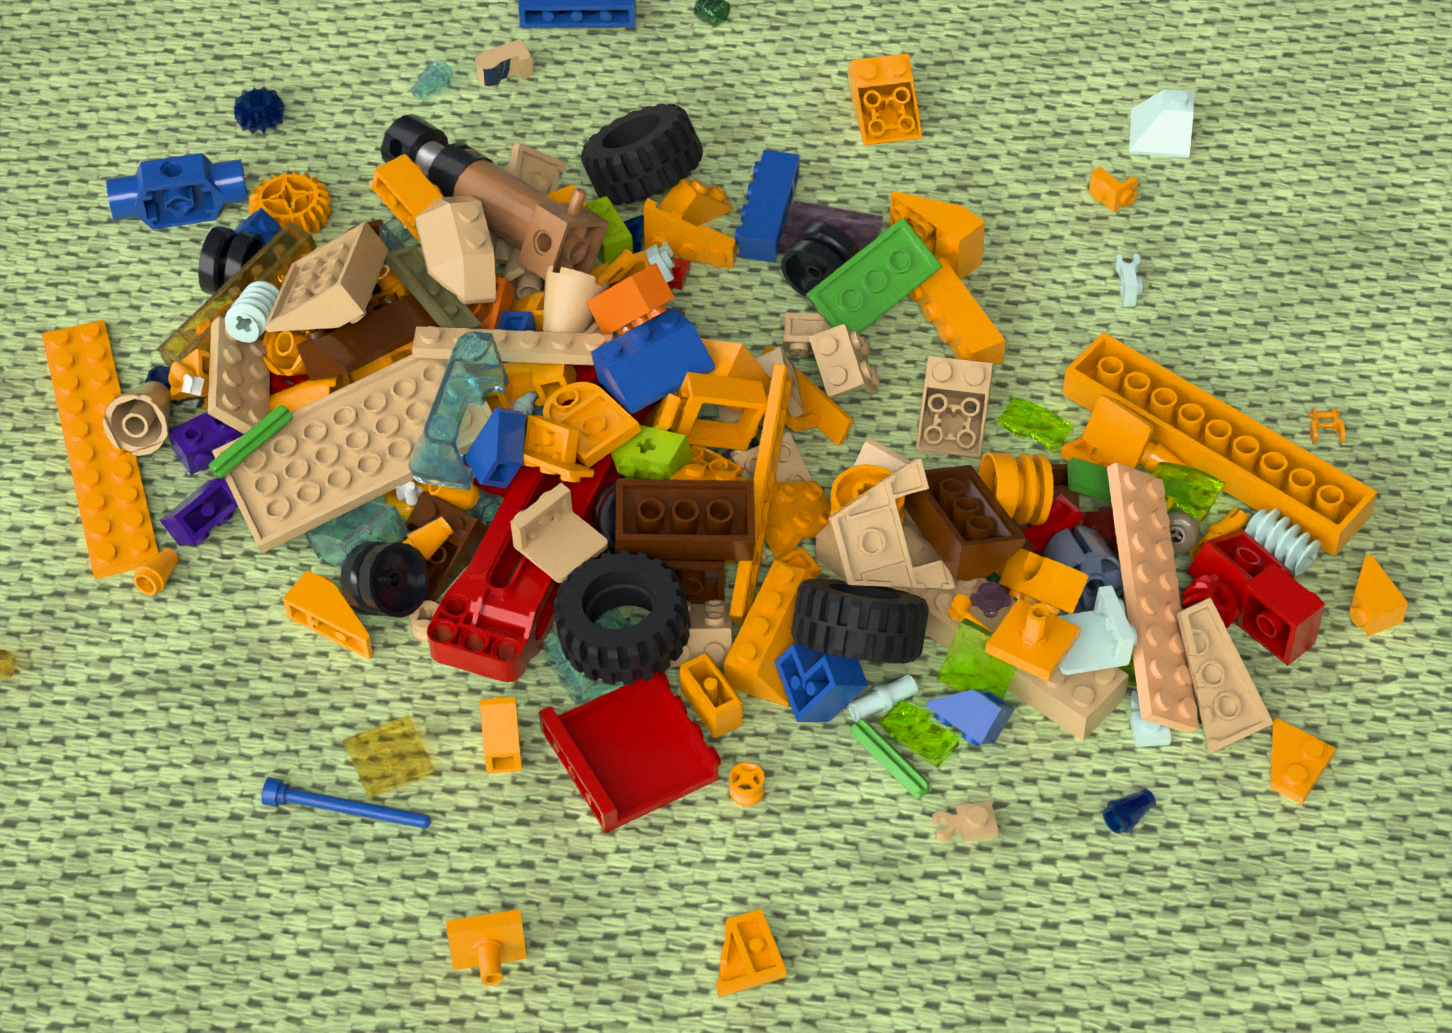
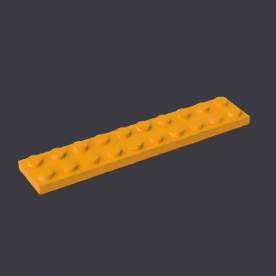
(103, 476)

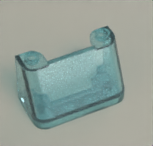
(467, 378)

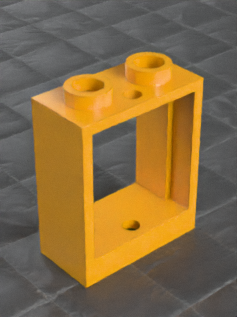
(719, 390)

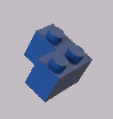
(818, 682)

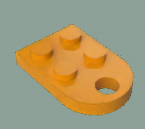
(597, 416)

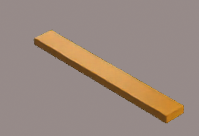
(764, 483)

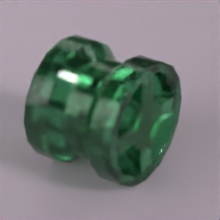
(712, 10)

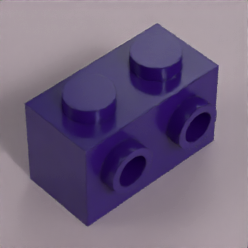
(197, 438)
(200, 512)

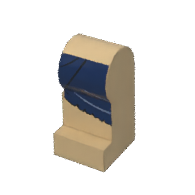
(503, 63)

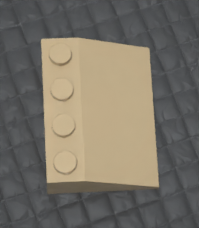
(330, 283)

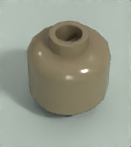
(1187, 526)

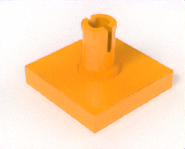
(1033, 639)
(486, 943)

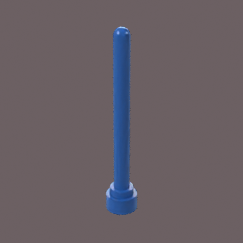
(277, 792)

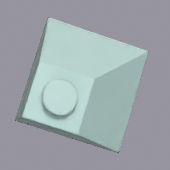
(1163, 124)

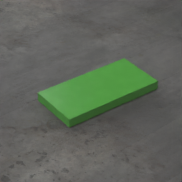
(874, 279)

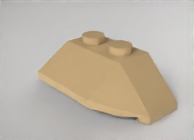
(458, 248)

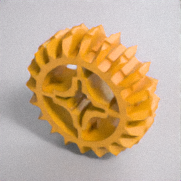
(305, 195)

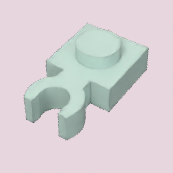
(1146, 732)

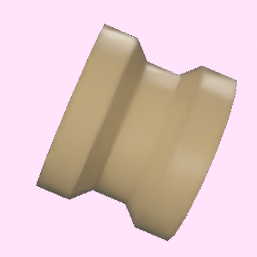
(419, 620)

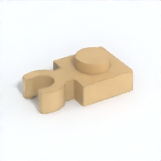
(972, 821)

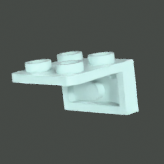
(1104, 636)

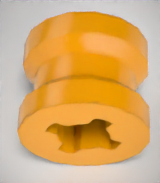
(748, 775)

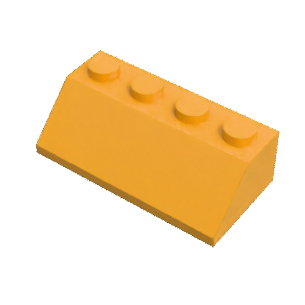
(766, 636)

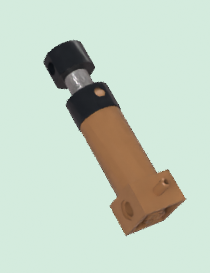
(516, 212)

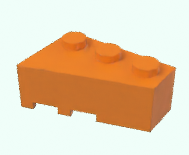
(631, 301)

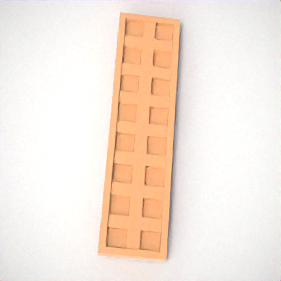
(1152, 598)

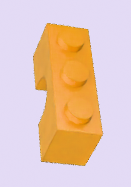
(531, 377)
(1043, 581)

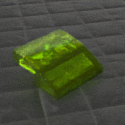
(1188, 488)
(969, 665)

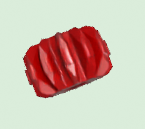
(1222, 597)

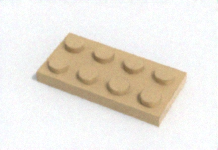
(237, 379)

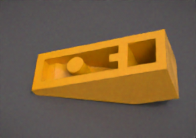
(322, 608)

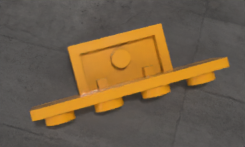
(819, 411)
(553, 449)

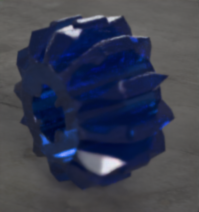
(258, 110)

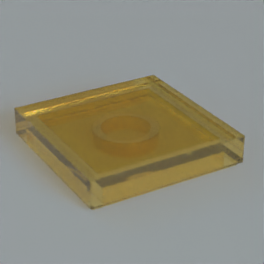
(388, 757)

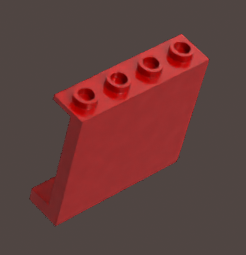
(631, 750)

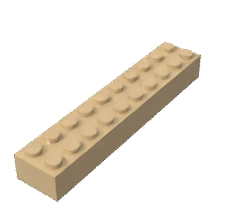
(1071, 701)

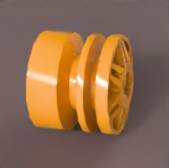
(1020, 485)

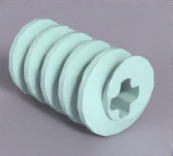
(250, 311)
(1283, 542)

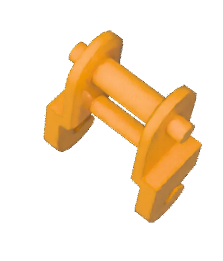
(1338, 425)

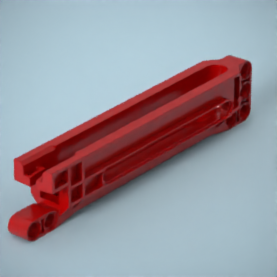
(502, 598)

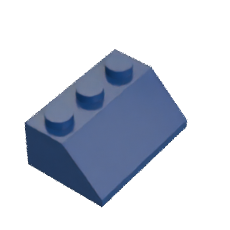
(651, 360)

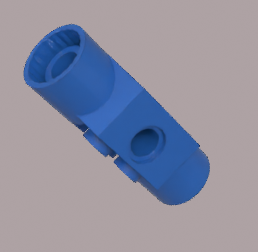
(177, 191)

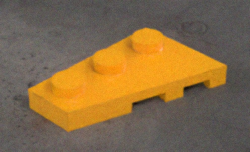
(687, 240)

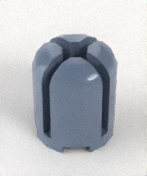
(1090, 555)

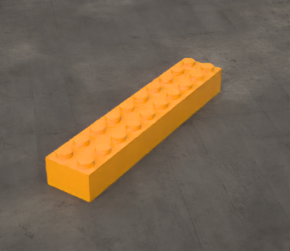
(1220, 440)

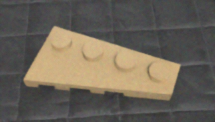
(537, 171)
(1221, 682)

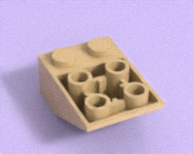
(954, 406)

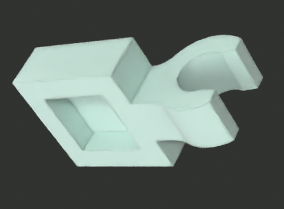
(663, 259)
(1129, 283)

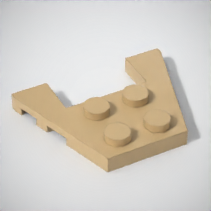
(873, 540)

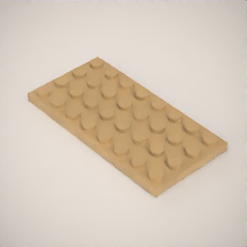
(341, 451)

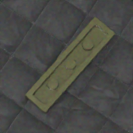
(436, 300)

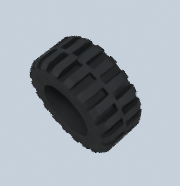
(642, 153)
(859, 621)
(631, 651)

